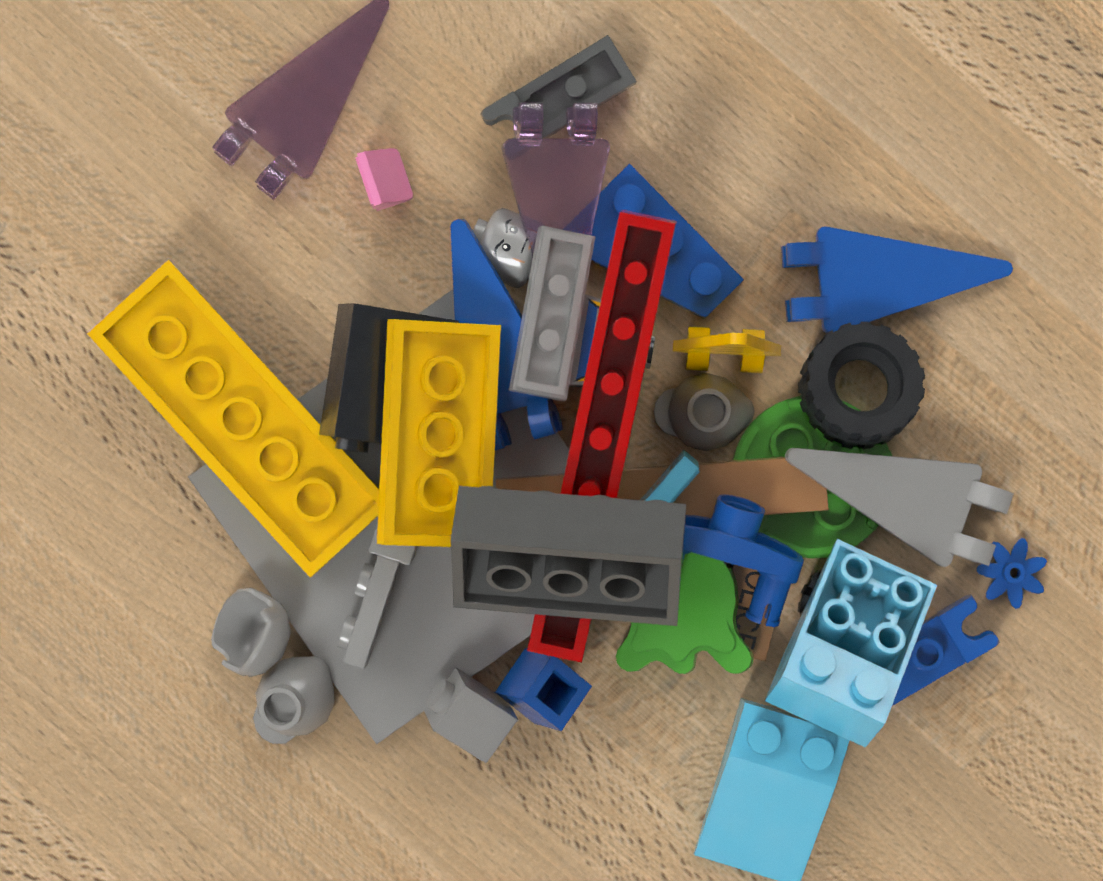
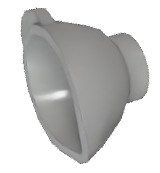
(704, 411)
(293, 699)

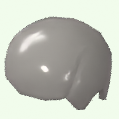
(251, 632)

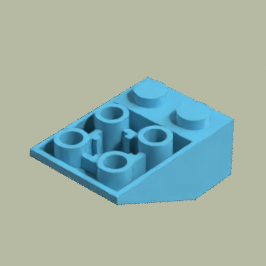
(852, 644)

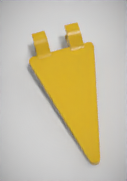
(748, 343)

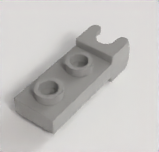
(376, 587)

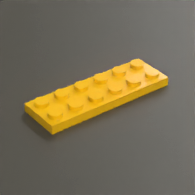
(238, 418)

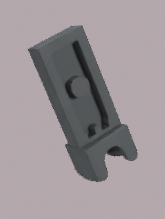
(587, 77)

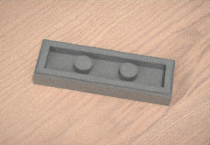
(552, 313)

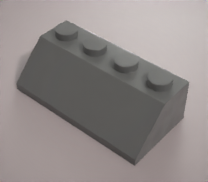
(567, 555)

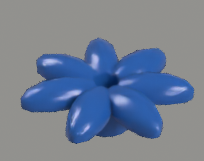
(1001, 573)

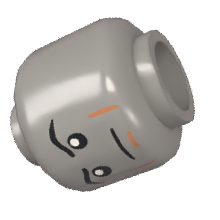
(506, 246)

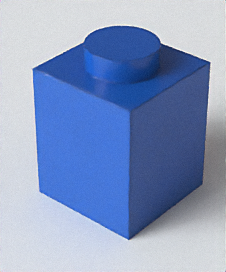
(543, 689)

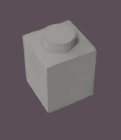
(469, 714)

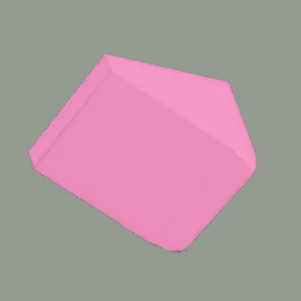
(384, 178)

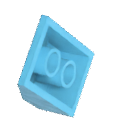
(770, 792)

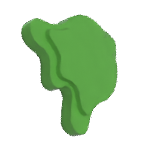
(704, 624)

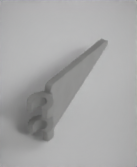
(910, 497)

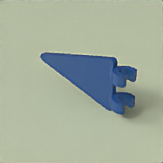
(879, 276)
(483, 299)

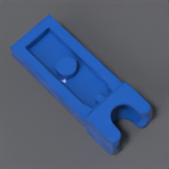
(943, 647)

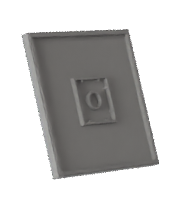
(420, 629)

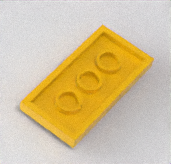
(435, 426)

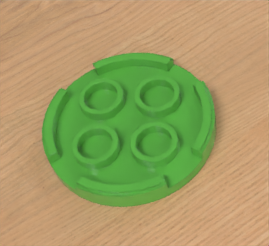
(809, 532)

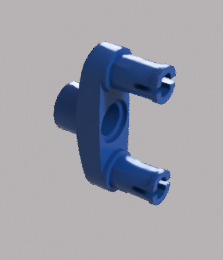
(735, 538)

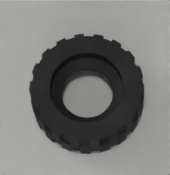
(883, 350)

